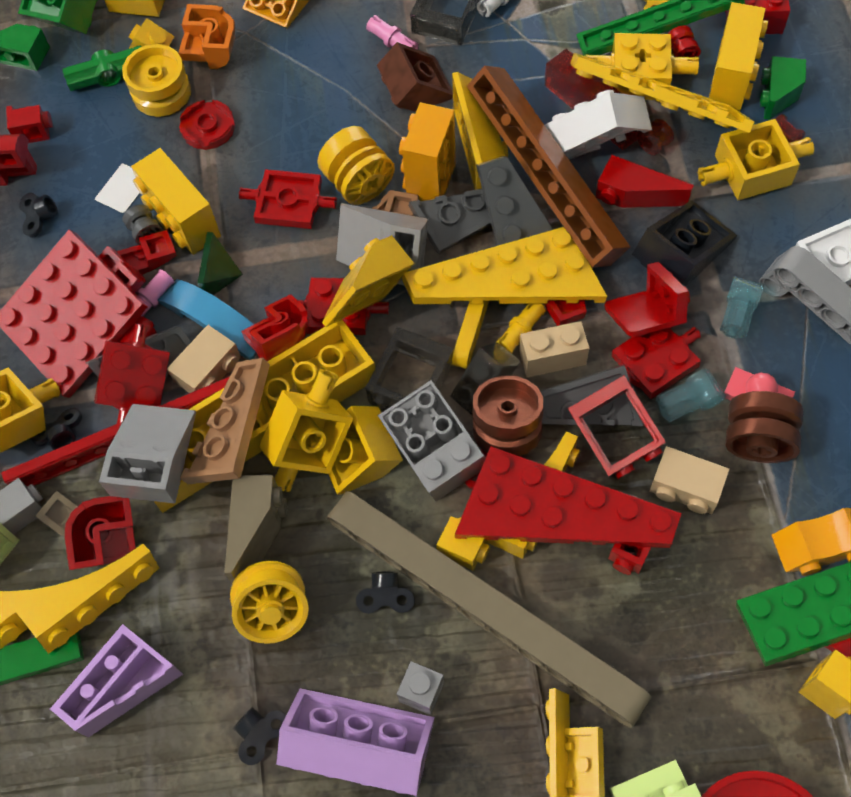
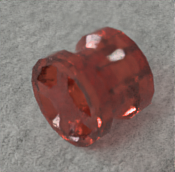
(659, 136)

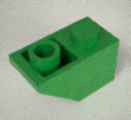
(783, 84)

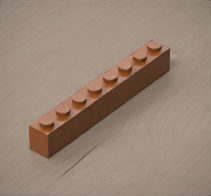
(548, 167)

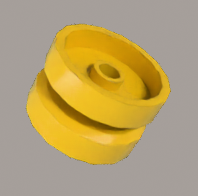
(156, 80)

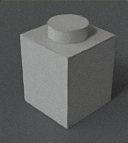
(19, 505)
(420, 688)

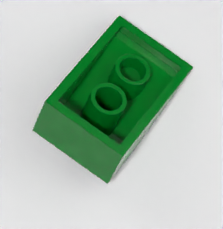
(66, 14)

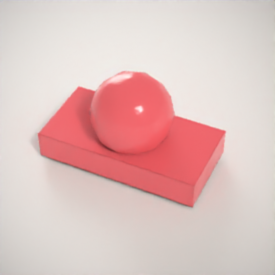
(744, 382)

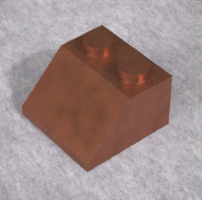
(413, 77)

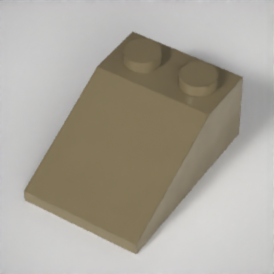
(253, 521)

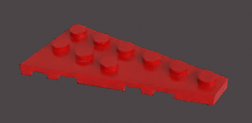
(550, 506)

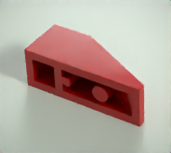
(638, 186)

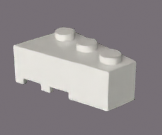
(598, 121)

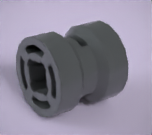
(140, 222)

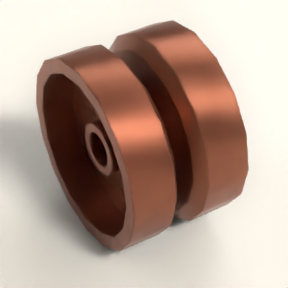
(508, 415)
(764, 427)

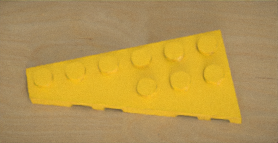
(514, 273)

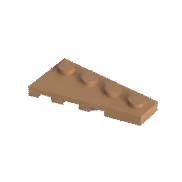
(231, 426)

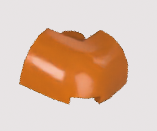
(207, 35)

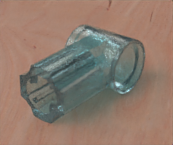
(742, 301)
(697, 392)

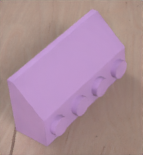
(355, 741)

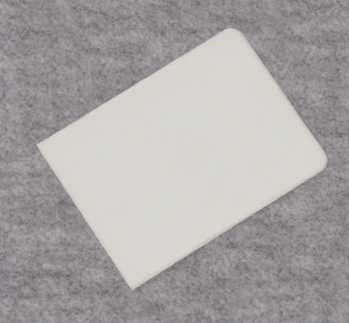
(119, 190)

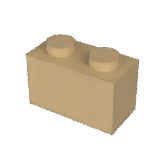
(553, 349)
(204, 360)
(689, 481)

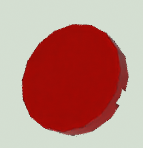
(207, 124)

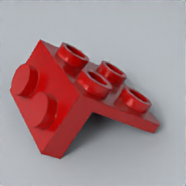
(651, 310)

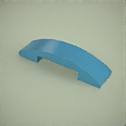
(208, 310)

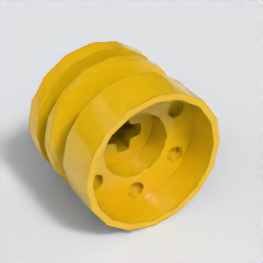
(355, 165)

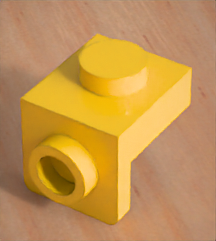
(149, 34)

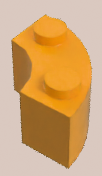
(815, 542)

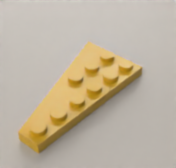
(666, 94)

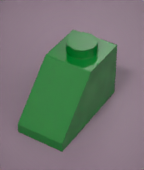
(23, 46)

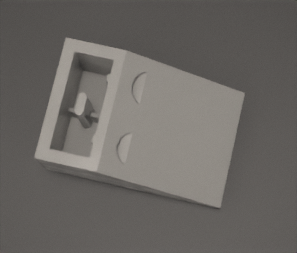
(363, 224)
(433, 440)
(148, 454)

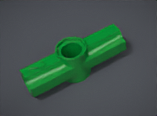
(103, 68)

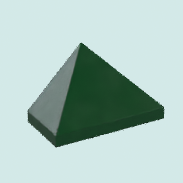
(216, 267)

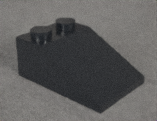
(684, 242)

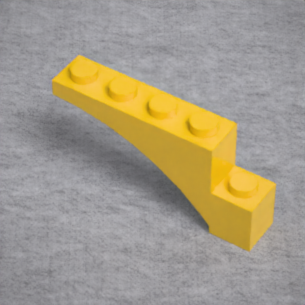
(474, 549)
(65, 608)

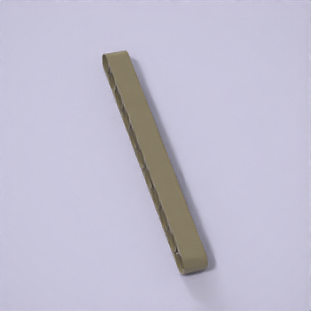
(491, 610)

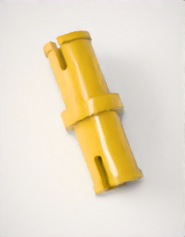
(521, 324)

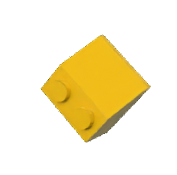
(365, 453)

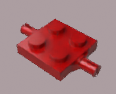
(287, 199)
(320, 298)
(658, 359)
(131, 373)

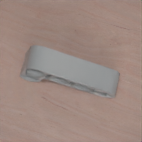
(813, 285)

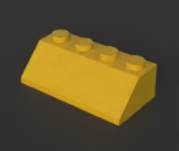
(477, 133)

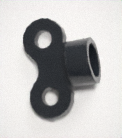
(40, 209)
(59, 432)
(385, 593)
(256, 732)

